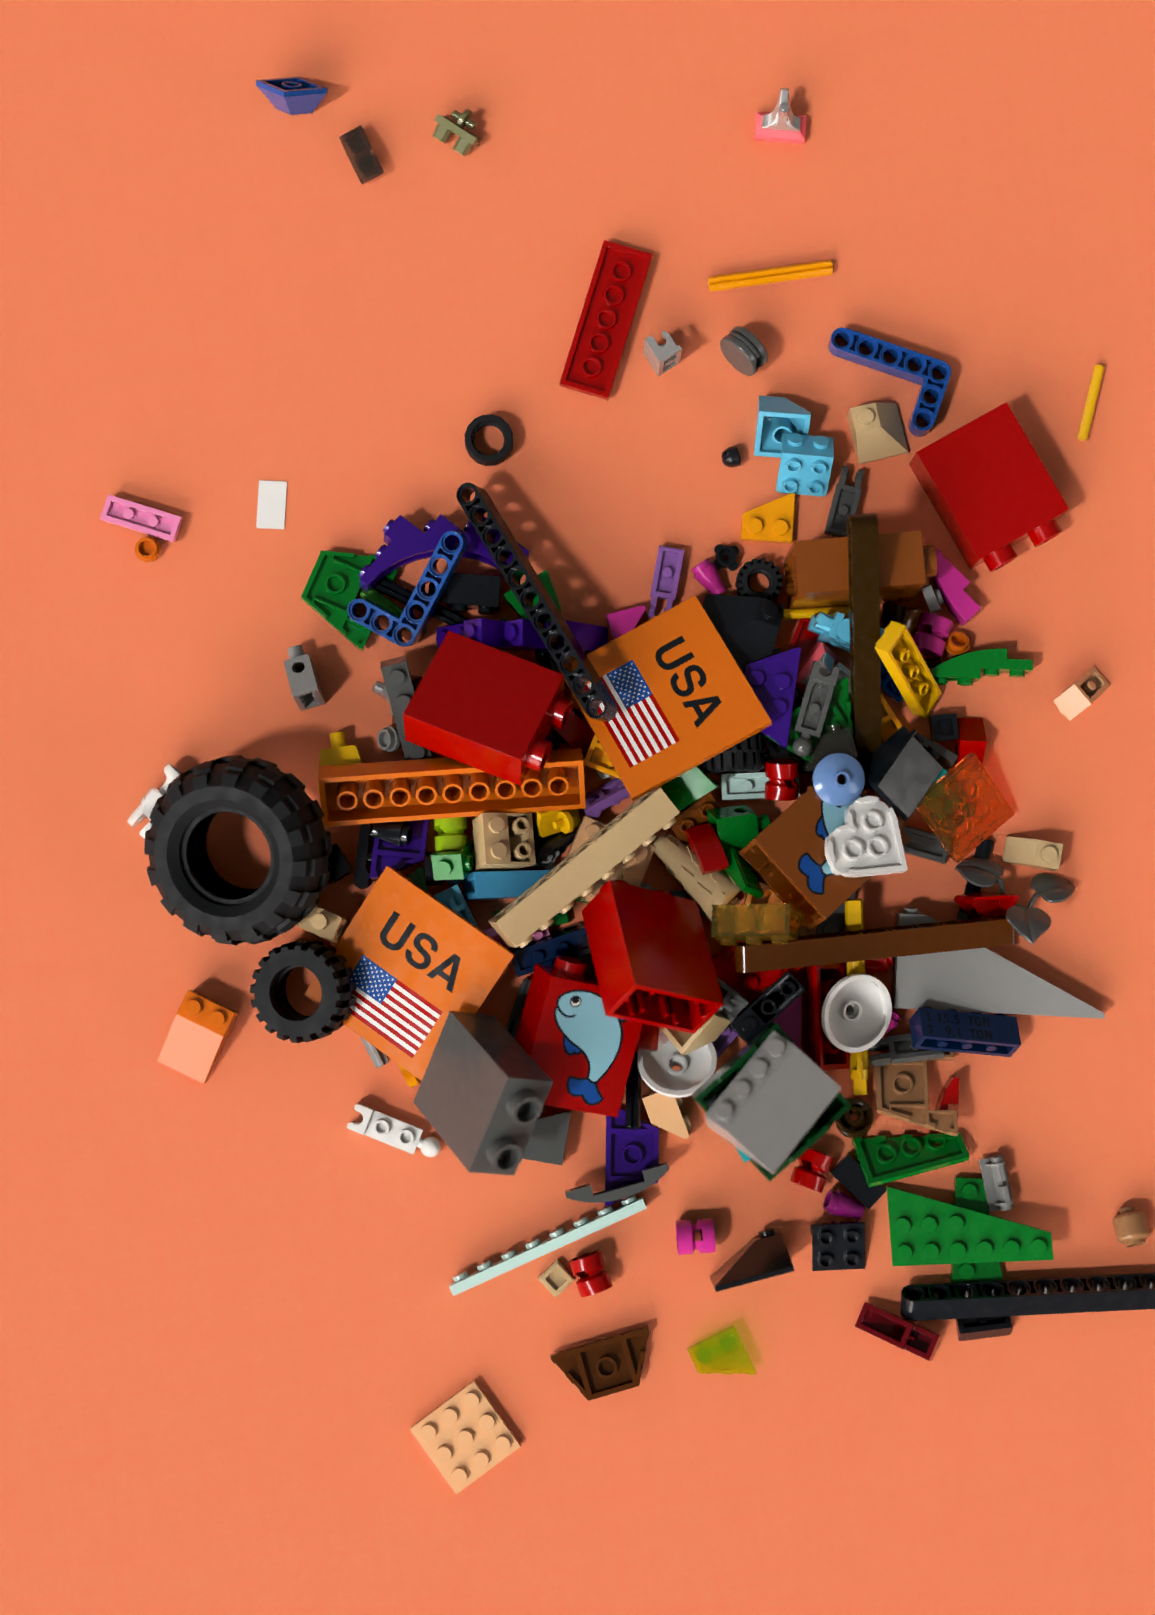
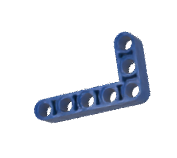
(899, 369)
(419, 596)

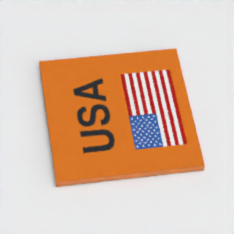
(674, 698)
(412, 969)

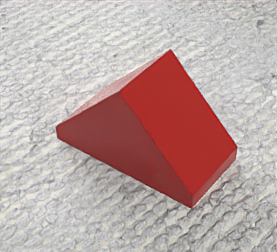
(971, 738)

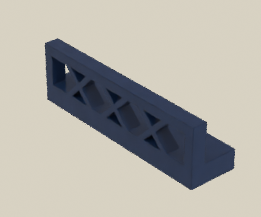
(567, 941)

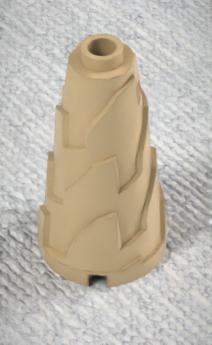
(706, 889)

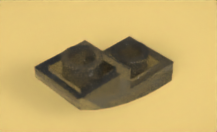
(361, 154)

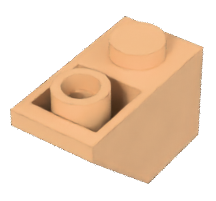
(665, 1113)

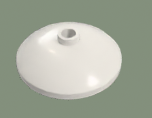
(866, 1017)
(658, 1072)

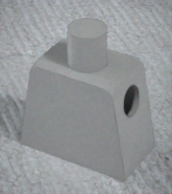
(303, 679)

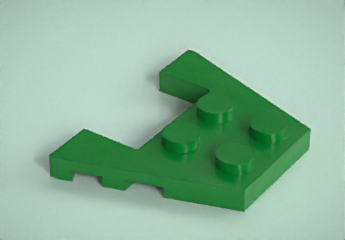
(332, 588)

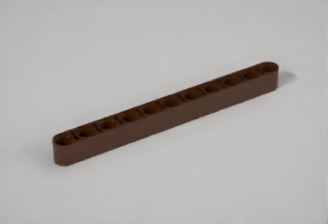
(876, 944)

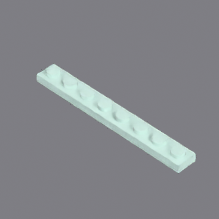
(537, 1248)

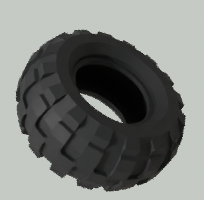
(187, 876)

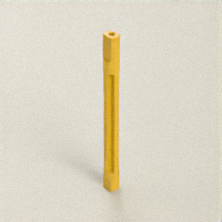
(858, 1060)

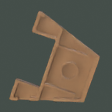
(904, 1096)

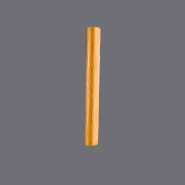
(770, 275)

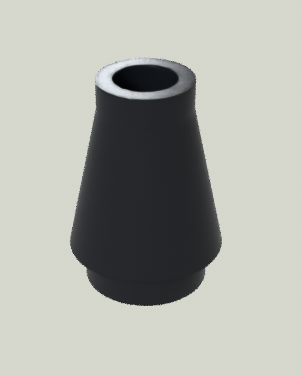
(393, 832)

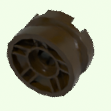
(856, 1129)

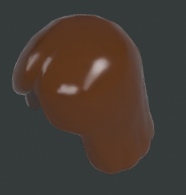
(901, 614)

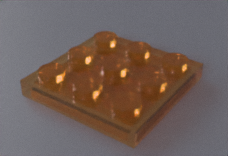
(964, 807)

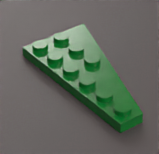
(944, 1233)

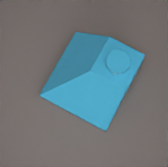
(776, 417)

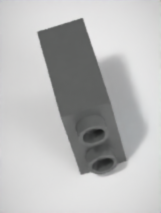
(482, 1093)

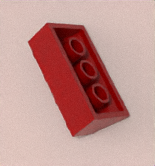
(819, 982)

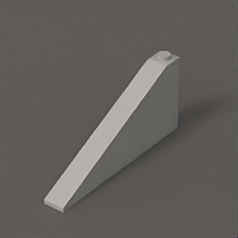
(976, 983)

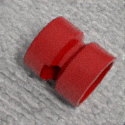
(781, 779)
(812, 1170)
(590, 1273)

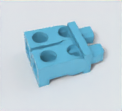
(832, 629)

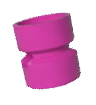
(931, 634)
(686, 1239)

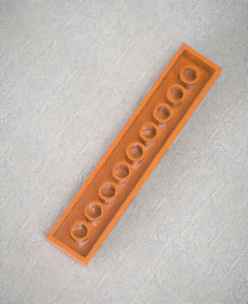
(445, 790)

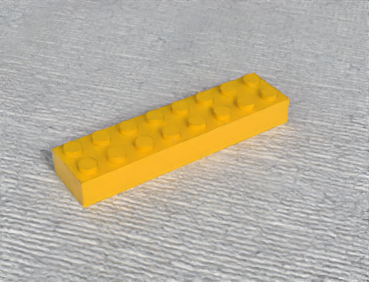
(908, 669)

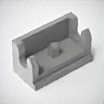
(662, 356)

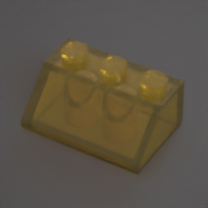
(756, 923)

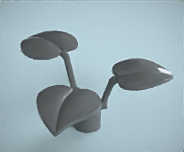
(1028, 920)

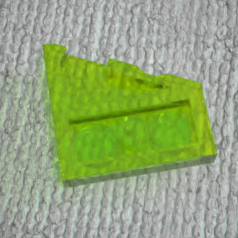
(721, 1354)

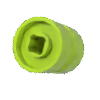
(450, 834)

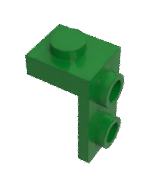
(454, 864)

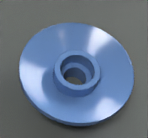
(826, 775)

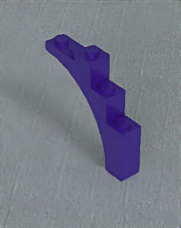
(410, 544)
(522, 635)

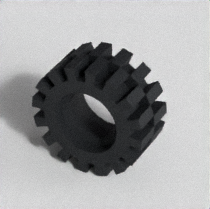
(763, 567)

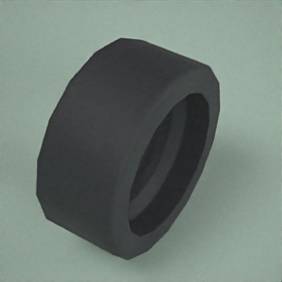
(489, 420)

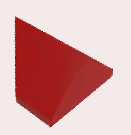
(986, 903)

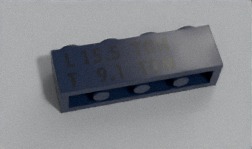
(964, 1032)

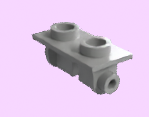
(996, 1183)

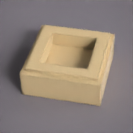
(556, 1278)

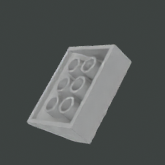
(772, 1102)

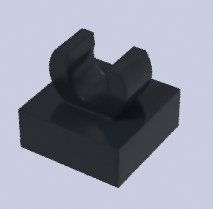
(943, 727)

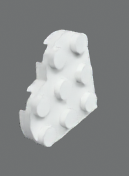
(867, 841)

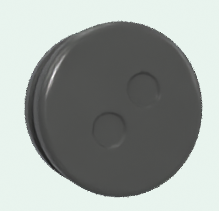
(743, 351)

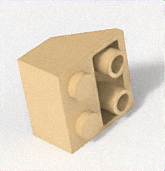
(503, 841)

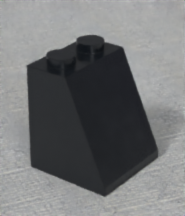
(902, 770)

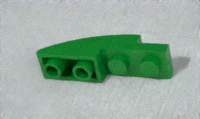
(968, 667)

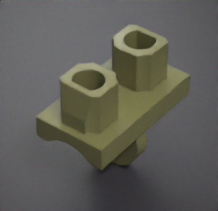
(446, 127)

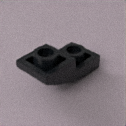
(546, 845)

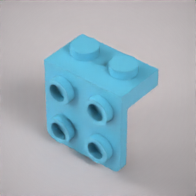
(805, 464)

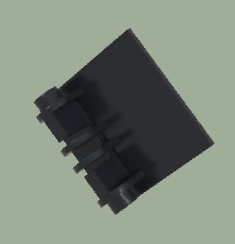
(838, 1245)

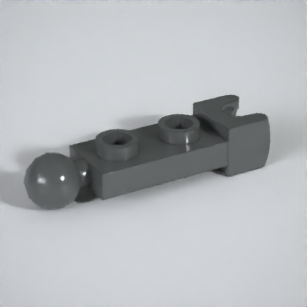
(814, 708)

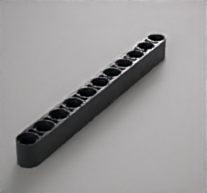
(543, 609)
(1028, 1296)

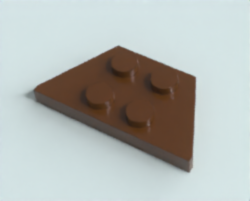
(605, 1364)

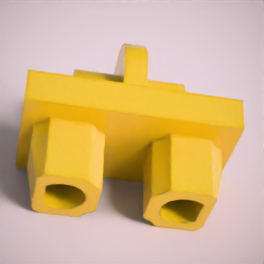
(556, 821)

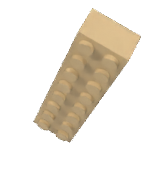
(583, 867)

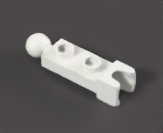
(394, 1132)

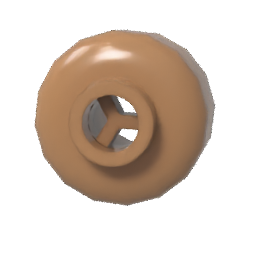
(1131, 1227)

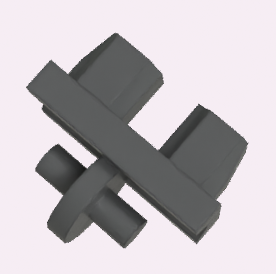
(733, 1001)

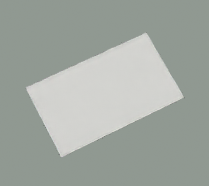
(271, 504)

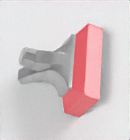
(781, 123)
(820, 653)

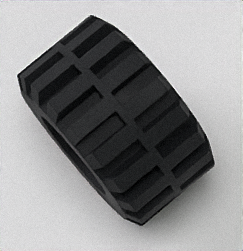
(741, 758)

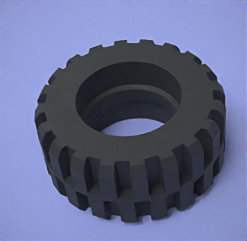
(272, 998)

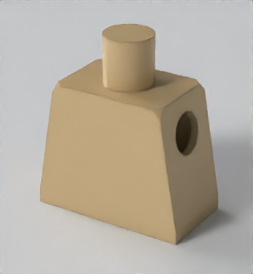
(324, 924)

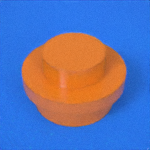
(147, 549)
(957, 643)

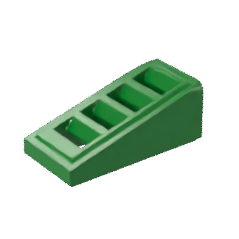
(742, 873)

